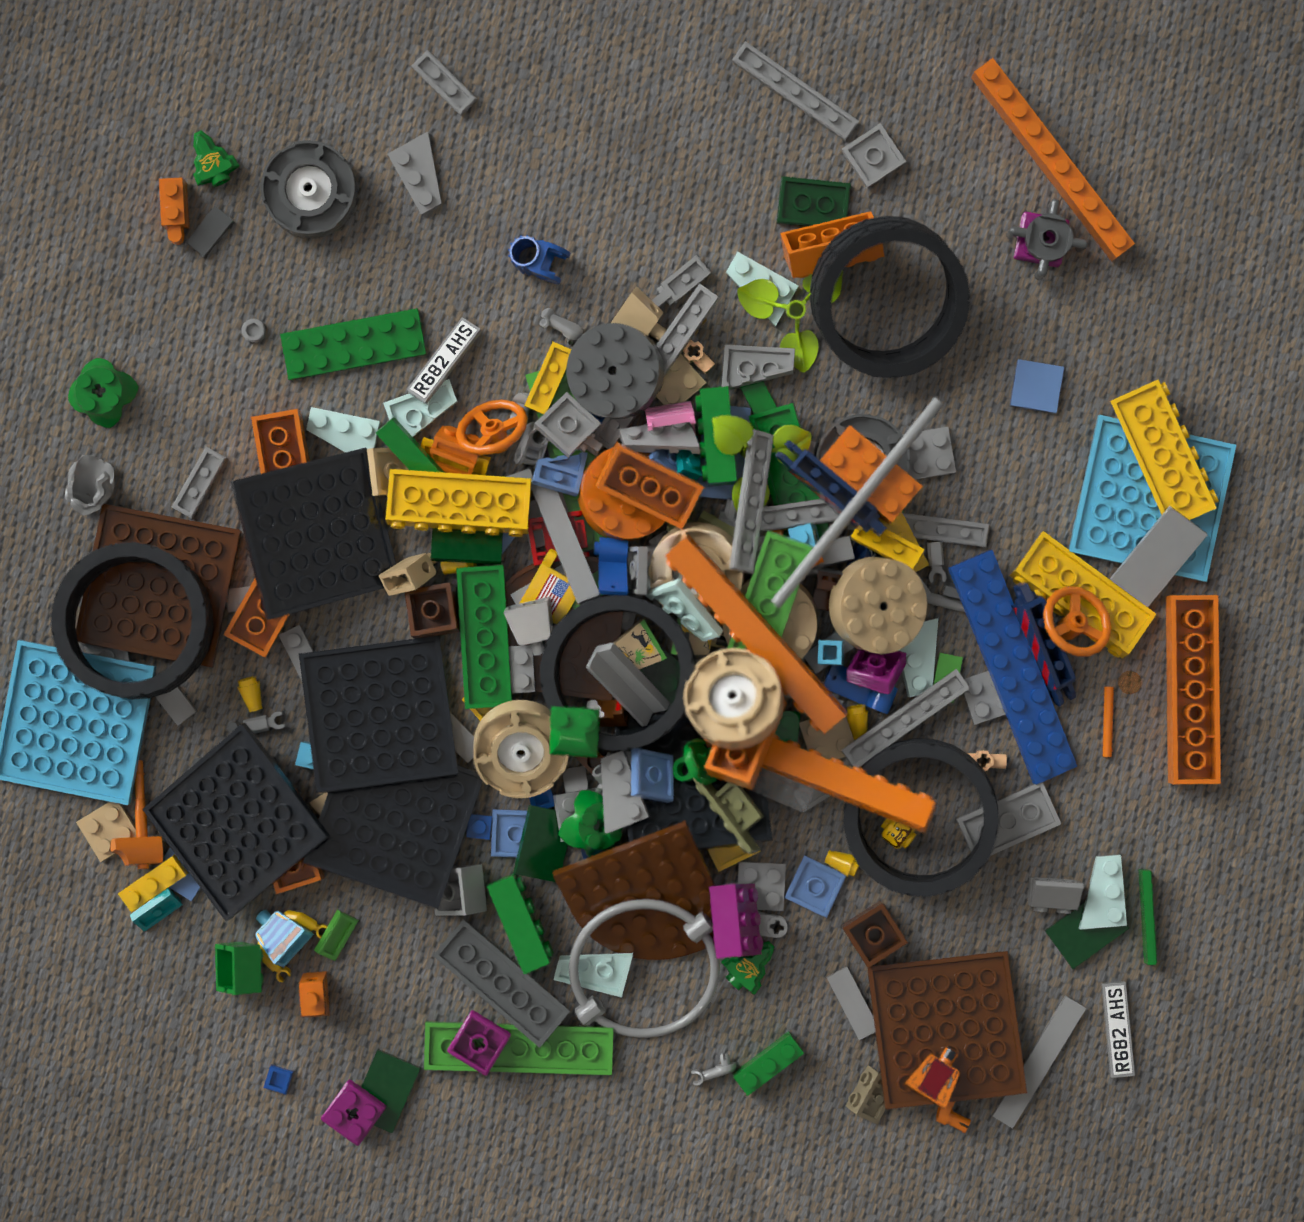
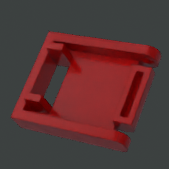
(536, 524)

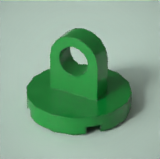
(695, 758)

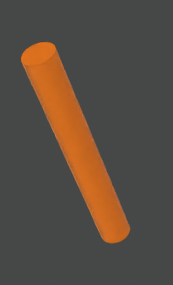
(1108, 721)

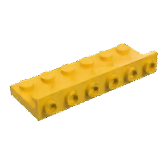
(1163, 450)
(458, 502)
(1051, 567)

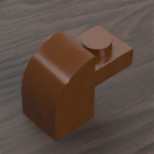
(823, 587)

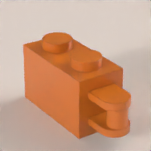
(174, 208)

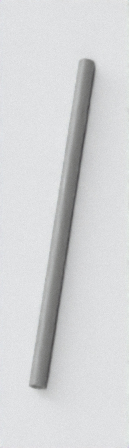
(857, 502)

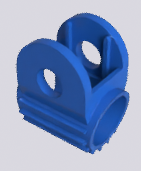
(542, 262)

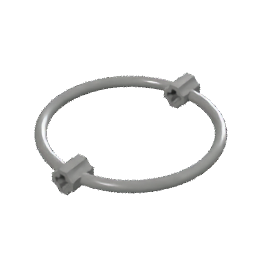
(593, 1009)

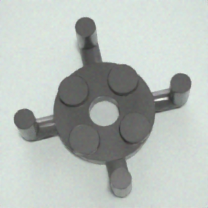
(1034, 238)

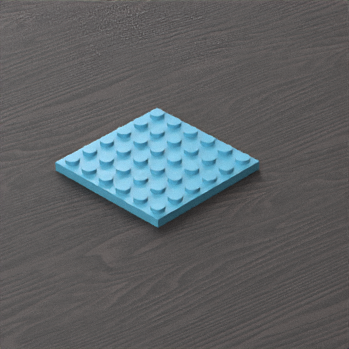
(1120, 508)
(67, 733)

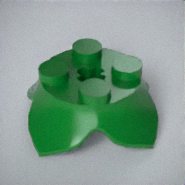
(119, 391)
(579, 828)

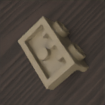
(867, 1096)

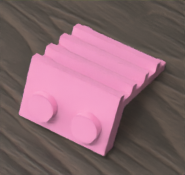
(670, 415)

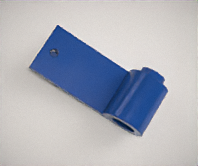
(612, 565)
(837, 683)

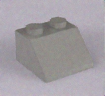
(463, 892)
(1054, 893)

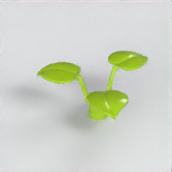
(760, 297)
(732, 437)

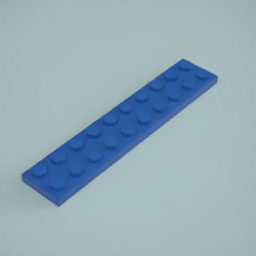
(1012, 667)

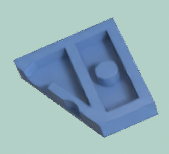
(560, 473)

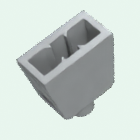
(531, 623)

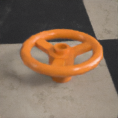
(493, 430)
(1076, 622)

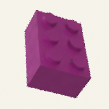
(735, 920)

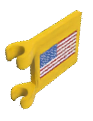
(551, 583)

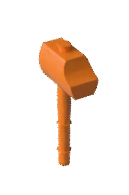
(139, 849)

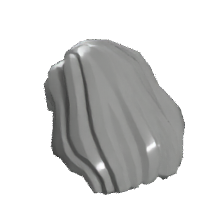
(91, 477)

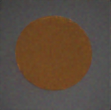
(1129, 682)

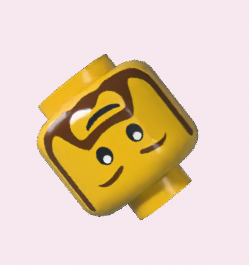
(897, 834)

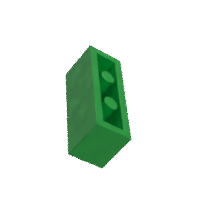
(768, 1063)

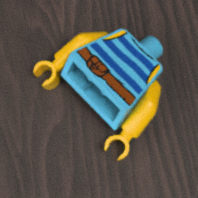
(283, 937)

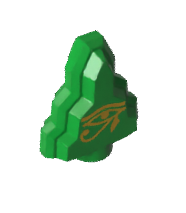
(212, 162)
(748, 970)

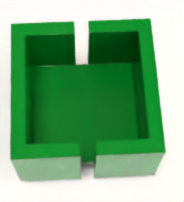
(238, 968)

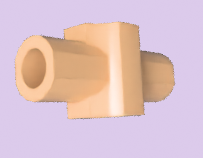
(703, 362)
(994, 760)

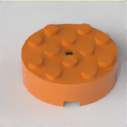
(608, 513)

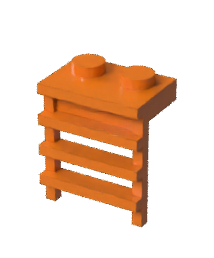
(447, 446)

